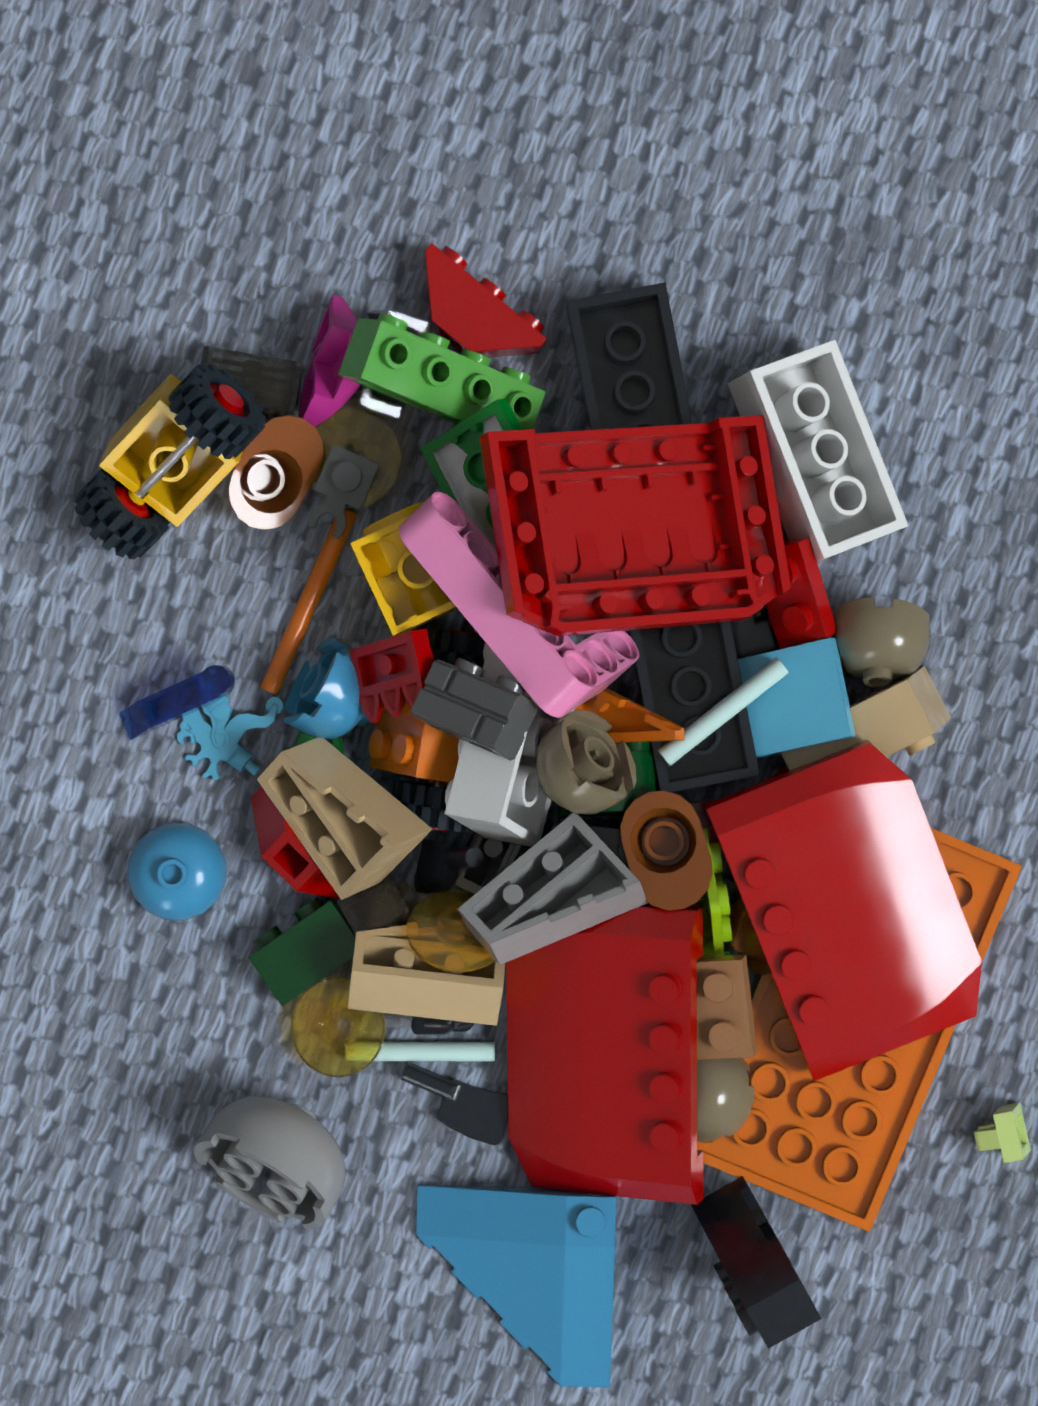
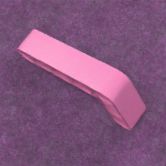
(468, 571)

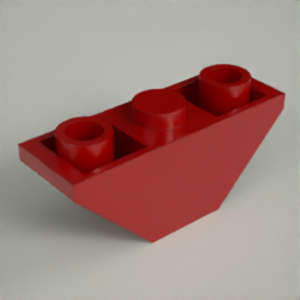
(474, 312)
(284, 850)

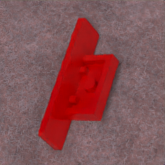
(803, 610)

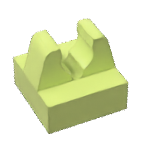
(1005, 1133)

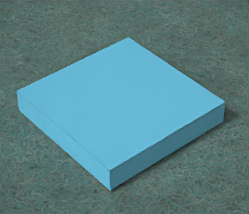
(803, 706)

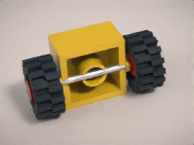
(168, 458)

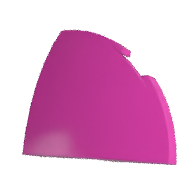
(323, 388)

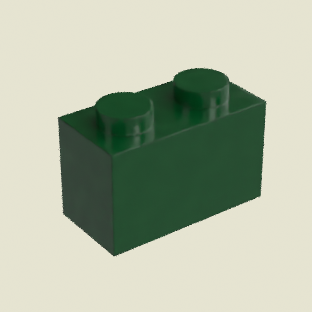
(305, 951)

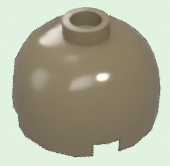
(881, 641)
(583, 765)
(722, 1097)

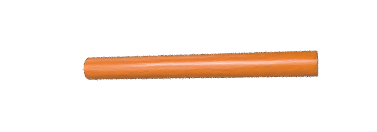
(306, 607)

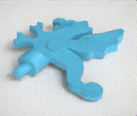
(222, 737)

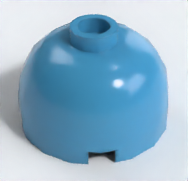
(326, 697)
(177, 871)

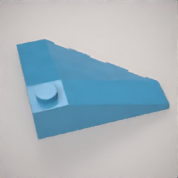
(538, 1263)

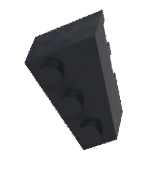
(754, 1265)

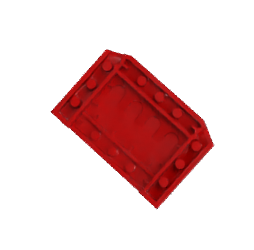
(635, 525)
(850, 906)
(609, 1058)

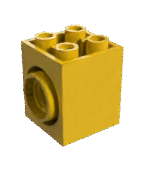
(396, 577)

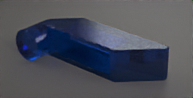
(178, 700)

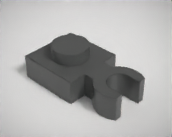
(344, 482)

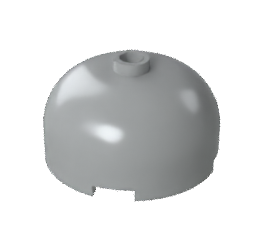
(287, 1140)

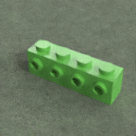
(432, 376)

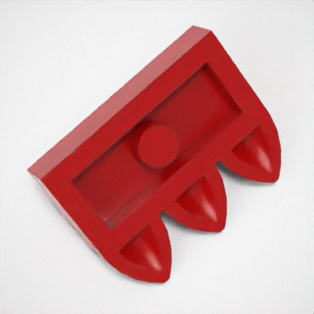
(392, 672)

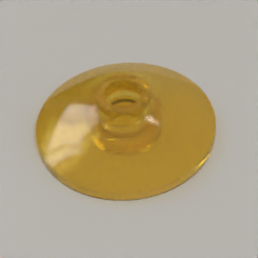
(442, 937)
(319, 1038)

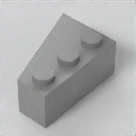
(551, 893)

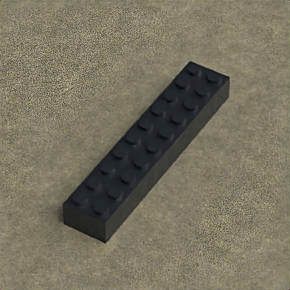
(632, 380)

